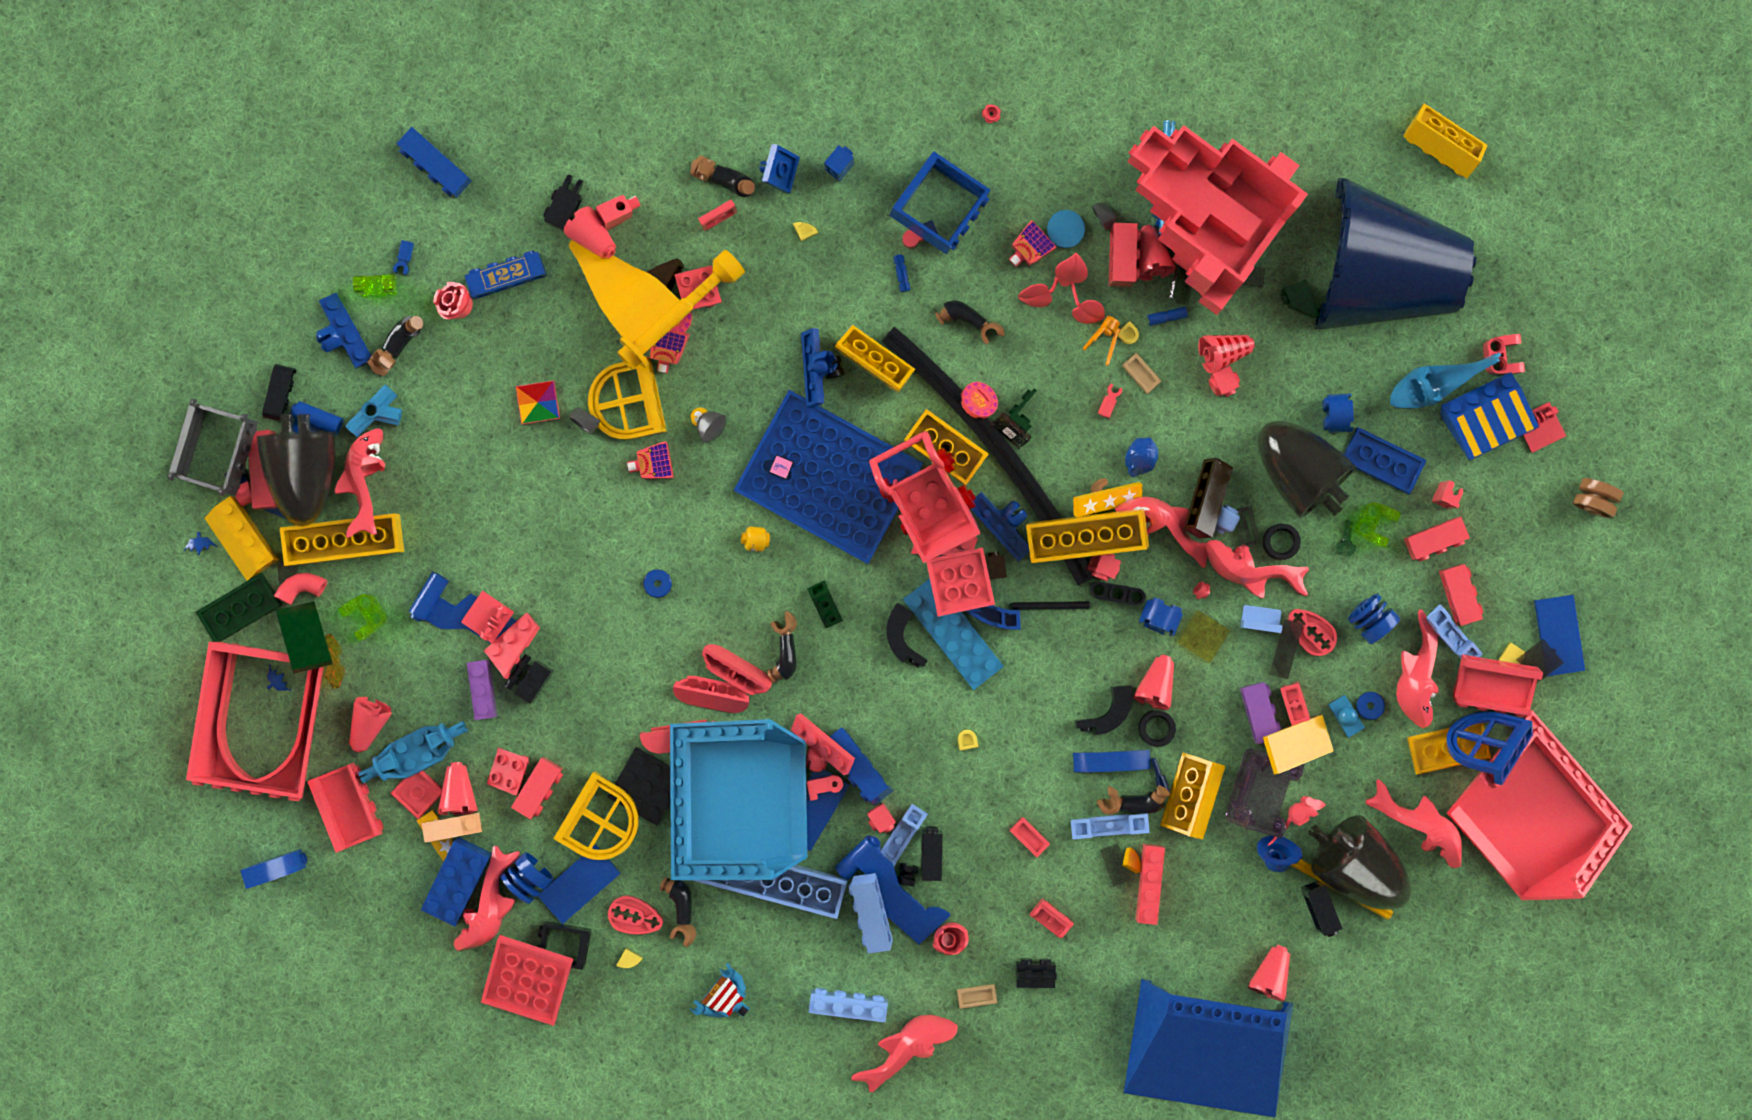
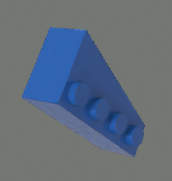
(862, 771)

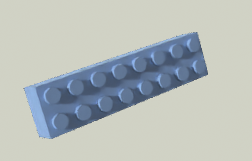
(796, 888)

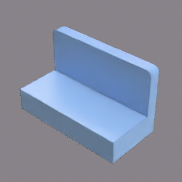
(1261, 619)

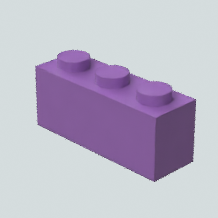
(482, 689)
(1259, 710)

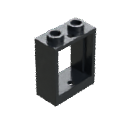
(931, 854)
(1321, 908)
(583, 945)

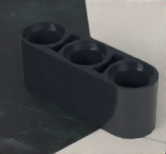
(278, 392)
(1125, 597)

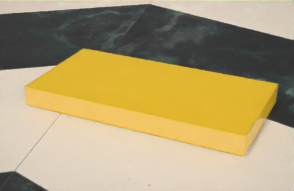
(1298, 744)
(1431, 753)

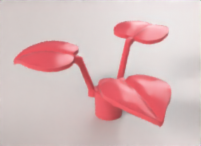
(1068, 272)

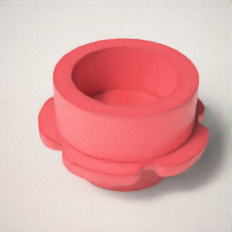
(996, 113)
(1204, 590)

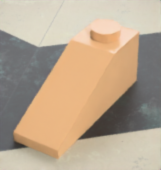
(452, 827)

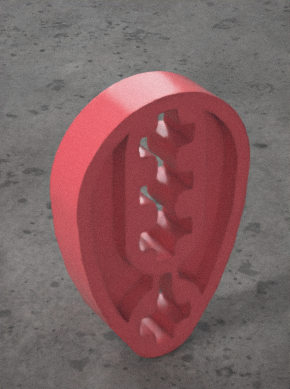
(1322, 626)
(634, 905)

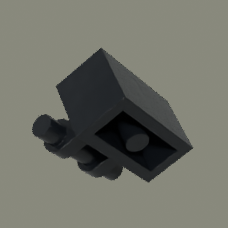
(533, 682)
(1035, 974)

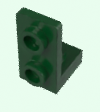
(1022, 420)
(825, 604)

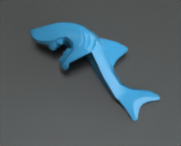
(1431, 384)

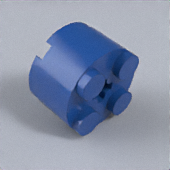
(1339, 413)
(1161, 617)

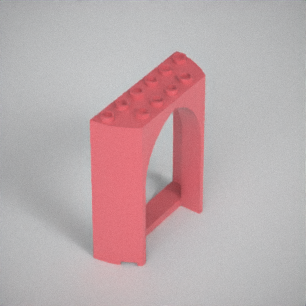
(210, 755)

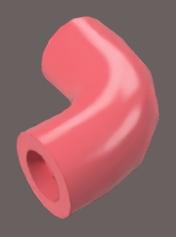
(300, 583)

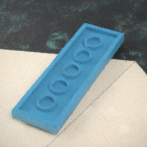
(954, 637)

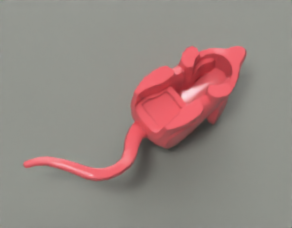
(1301, 811)

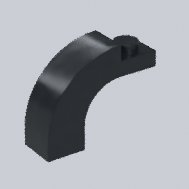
(895, 634)
(1120, 707)

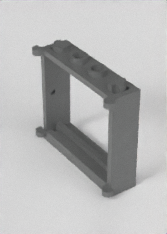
(188, 441)

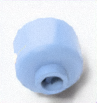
(1227, 519)

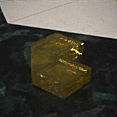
(334, 672)

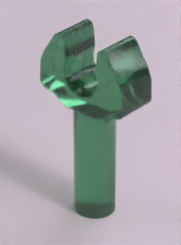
(1346, 539)

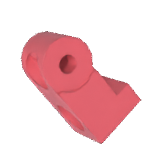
(824, 784)

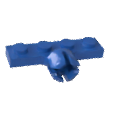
(341, 332)
(816, 366)
(1003, 524)

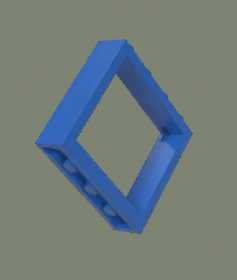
(959, 177)

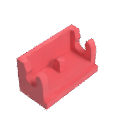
(1445, 497)
(1295, 703)
(1051, 918)

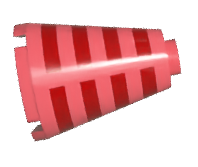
(1224, 350)

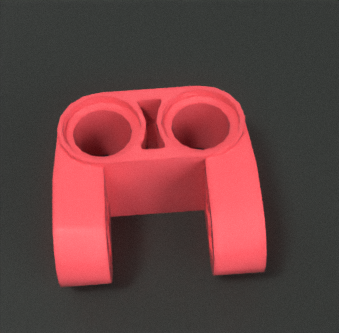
(1501, 342)

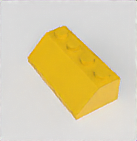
(1445, 141)
(874, 358)
(241, 538)
(1192, 795)

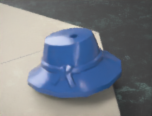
(1279, 854)

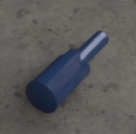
(1160, 779)

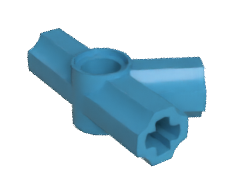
(384, 413)

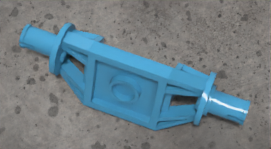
(413, 752)

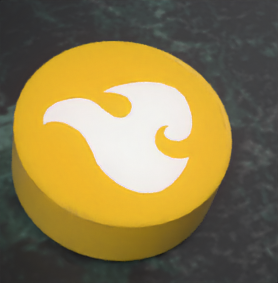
(696, 413)

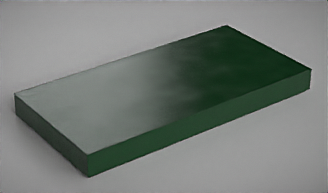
(238, 608)
(303, 637)

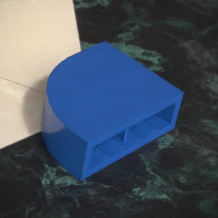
(274, 868)

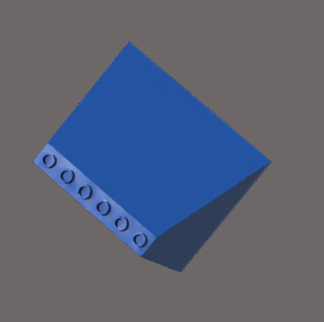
(1207, 1052)

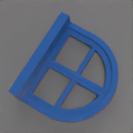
(1510, 750)

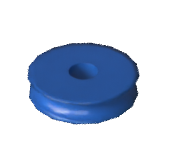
(654, 591)
(1378, 709)

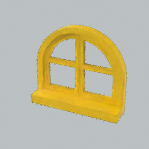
(649, 396)
(579, 809)

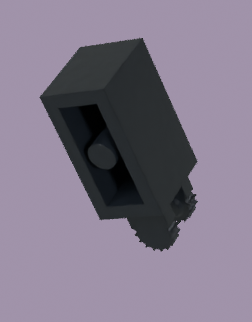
(564, 204)

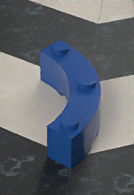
(997, 617)

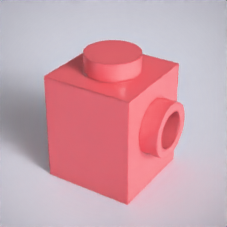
(881, 819)

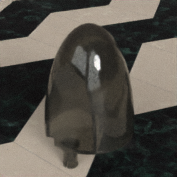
(1304, 467)
(298, 468)
(1361, 864)

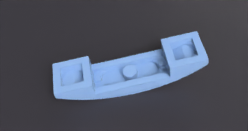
(1450, 633)
(1110, 825)
(903, 833)

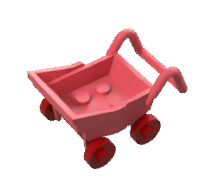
(931, 507)

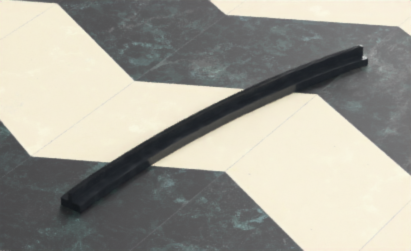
(987, 434)

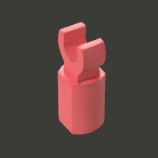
(1109, 402)

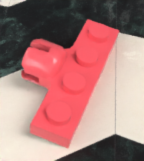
(821, 747)

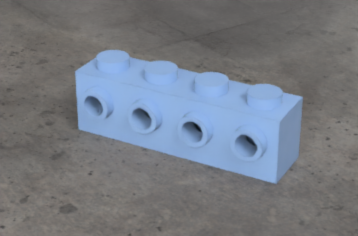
(871, 913)
(847, 1005)

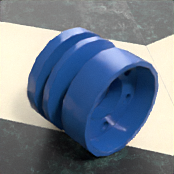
(1376, 622)
(524, 881)

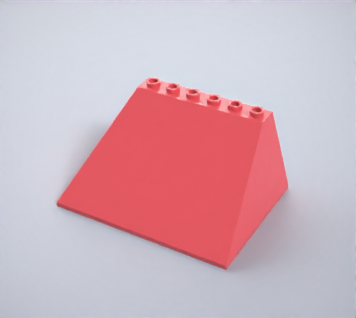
(1545, 825)

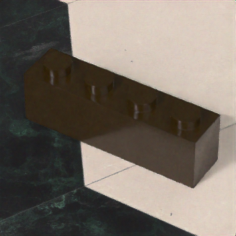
(1208, 498)

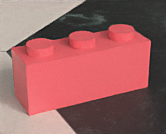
(1436, 539)
(1461, 594)
(537, 788)

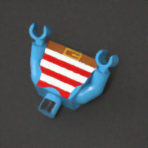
(724, 996)

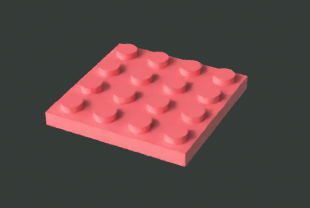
(526, 980)

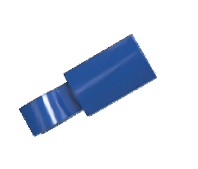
(404, 256)

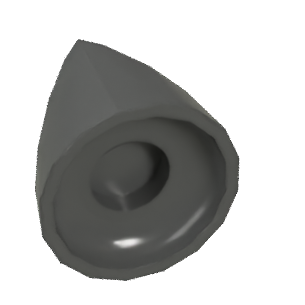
(1105, 215)
(584, 420)
(711, 425)

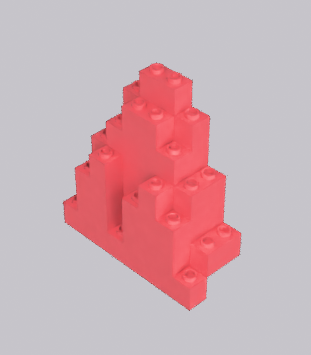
(1215, 206)

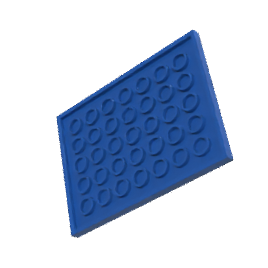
(831, 477)

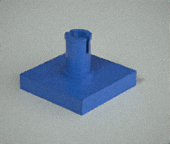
(780, 168)

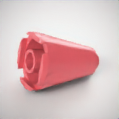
(590, 233)
(1154, 255)
(1157, 684)
(367, 722)
(457, 792)
(1272, 974)

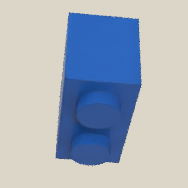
(839, 162)

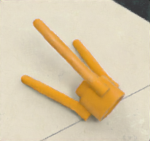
(1108, 327)

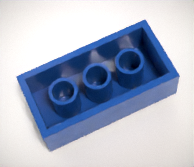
(456, 881)

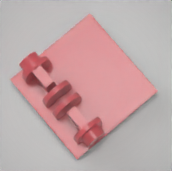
(690, 280)
(1549, 428)
(487, 617)
(508, 771)

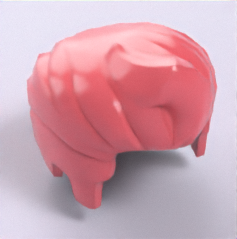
(947, 942)

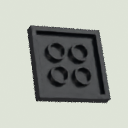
(647, 783)

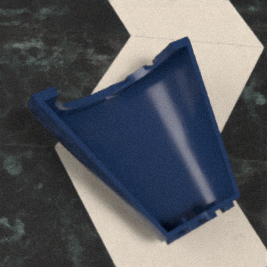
(1393, 263)

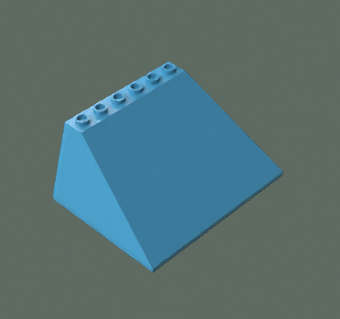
(736, 800)

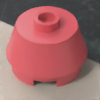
(453, 301)

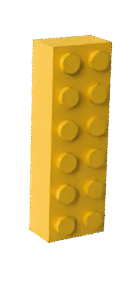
(1087, 535)
(328, 541)

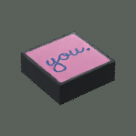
(781, 467)

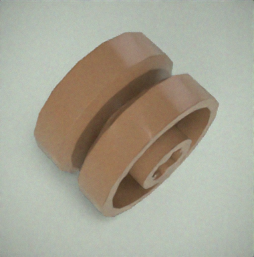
(1598, 498)

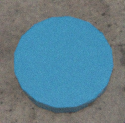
(1065, 229)

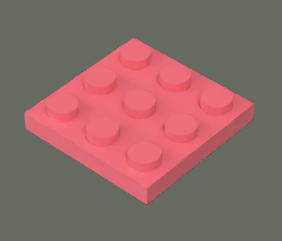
(960, 582)

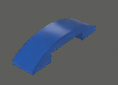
(1111, 761)

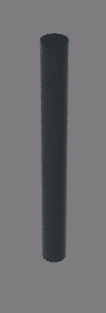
(1051, 605)

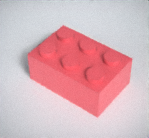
(1124, 254)

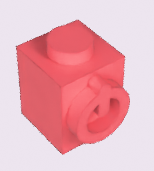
(1224, 382)
(1104, 566)

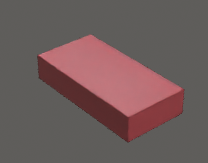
(1029, 836)

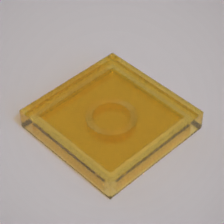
(1203, 636)

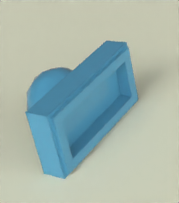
(1346, 716)

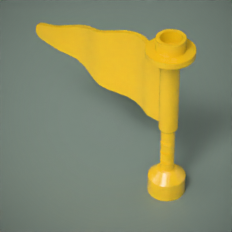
(639, 303)

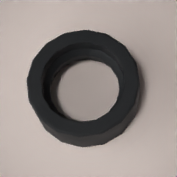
(1295, 537)
(1171, 728)

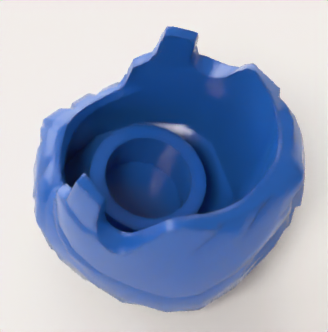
(1141, 456)

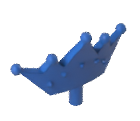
(199, 543)
(276, 680)

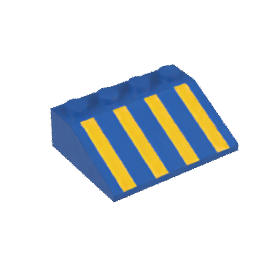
(1489, 416)

